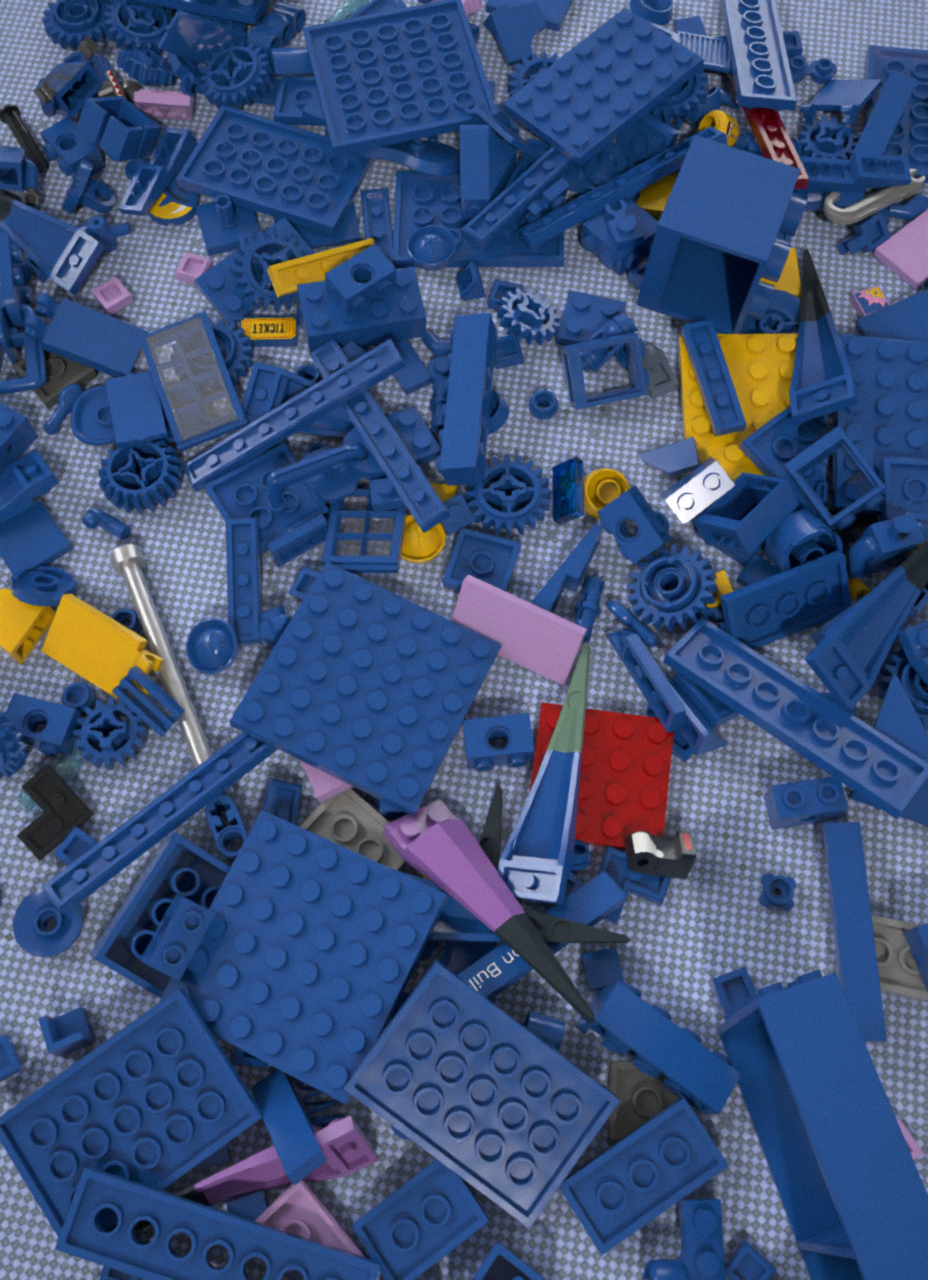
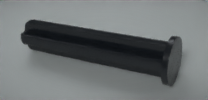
(10, 115)

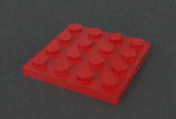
(620, 774)

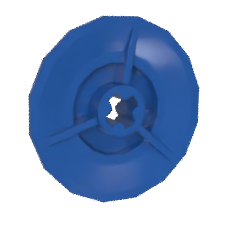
(781, 315)

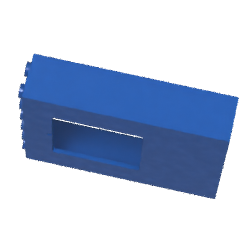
(828, 1132)

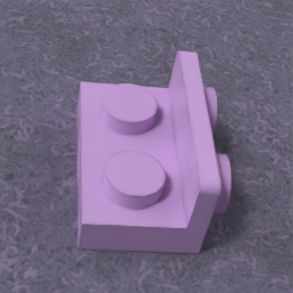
(165, 104)

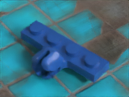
(700, 1244)

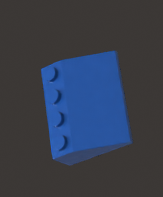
(174, 870)

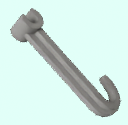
(871, 203)

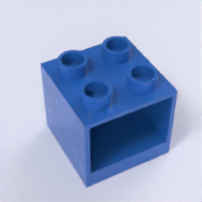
(721, 237)

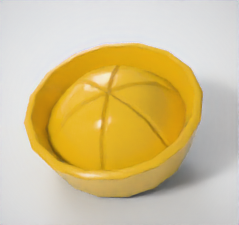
(601, 488)
(420, 546)

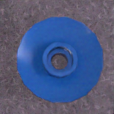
(31, 925)

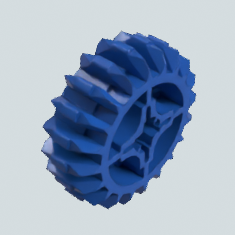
(159, 475)

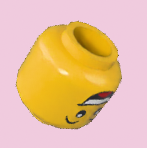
(723, 122)

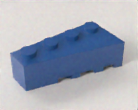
(661, 1047)

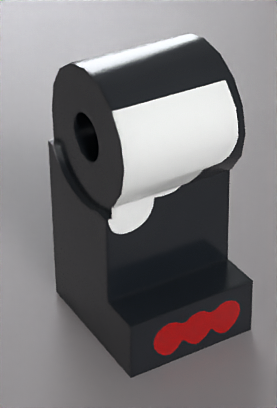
(660, 854)

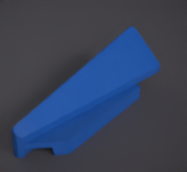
(664, 695)

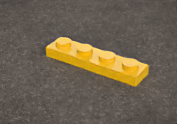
(311, 268)

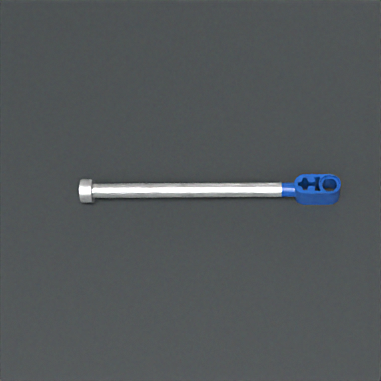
(128, 561)

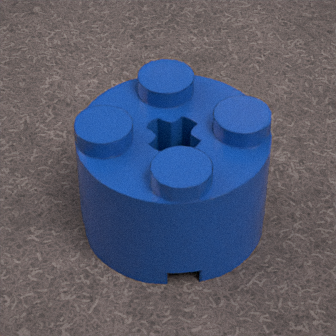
(800, 540)

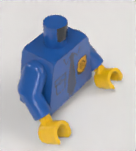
(882, 548)

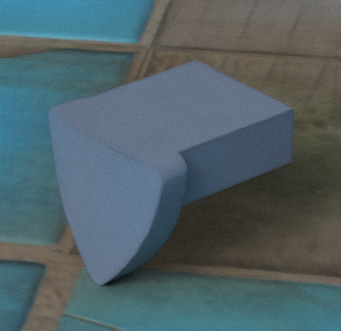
(661, 377)

